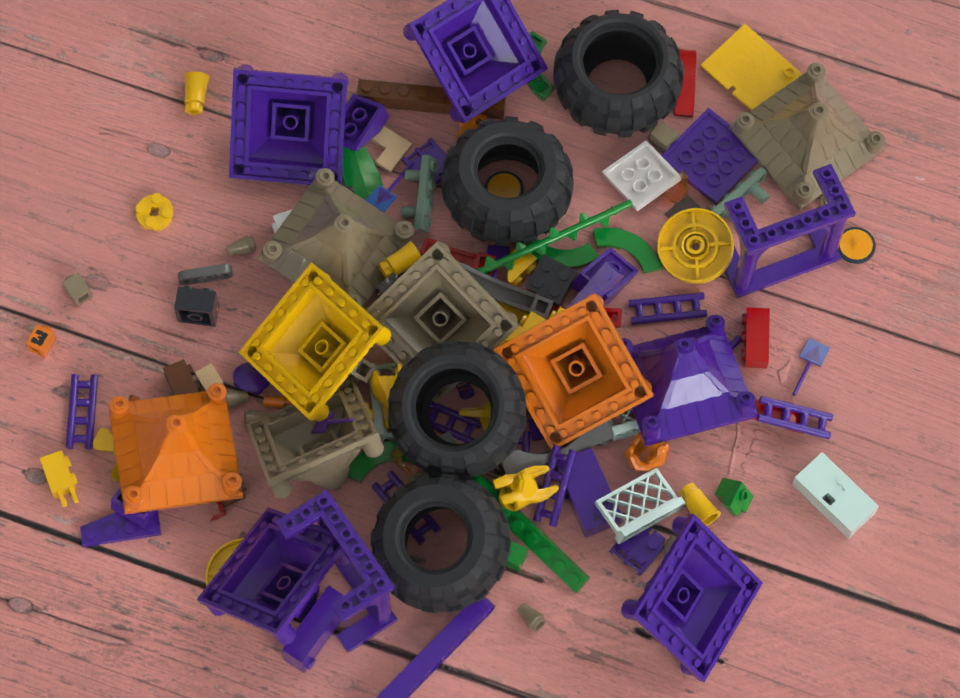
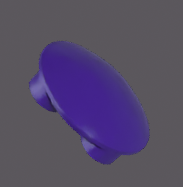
(249, 379)

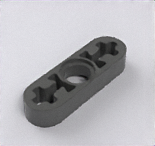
(205, 274)

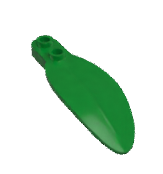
(360, 172)

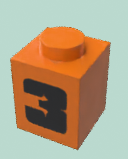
(41, 340)

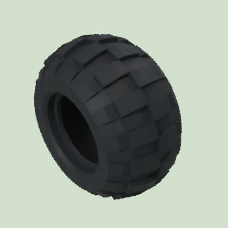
(621, 38)
(499, 217)
(424, 377)
(476, 569)

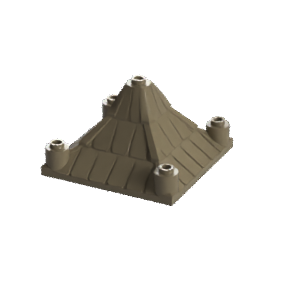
(805, 130)
(338, 236)
(439, 304)
(291, 451)

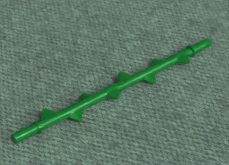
(554, 235)

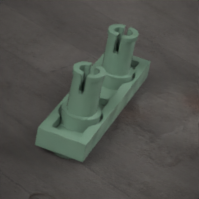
(750, 186)
(425, 201)

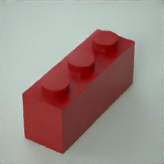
(755, 337)

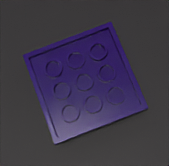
(710, 156)

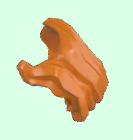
(646, 458)

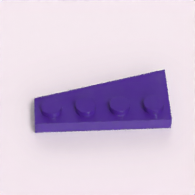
(117, 529)

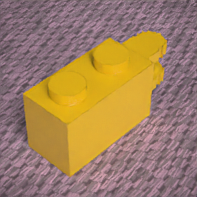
(59, 477)

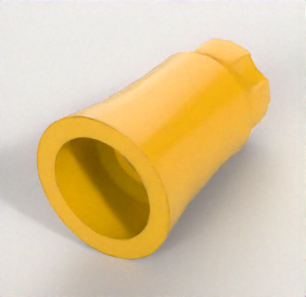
(195, 91)
(400, 260)
(699, 504)

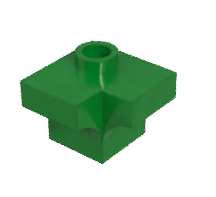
(734, 496)

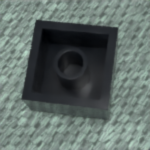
(552, 280)
(196, 306)

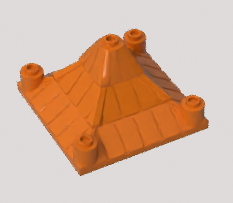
(575, 371)
(175, 450)

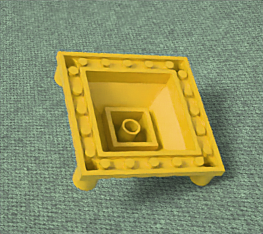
(313, 342)

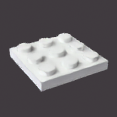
(641, 175)

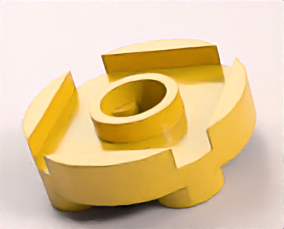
(150, 203)

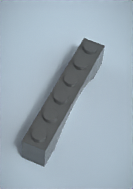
(512, 295)
(520, 460)

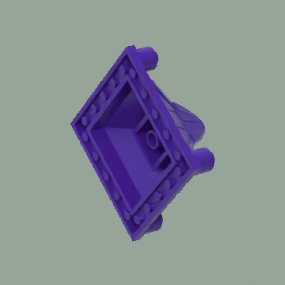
(476, 52)
(286, 125)
(692, 384)
(273, 577)
(695, 597)

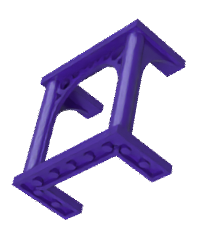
(822, 224)
(364, 575)

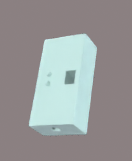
(835, 495)

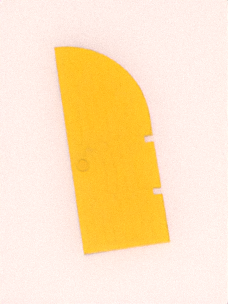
(750, 68)

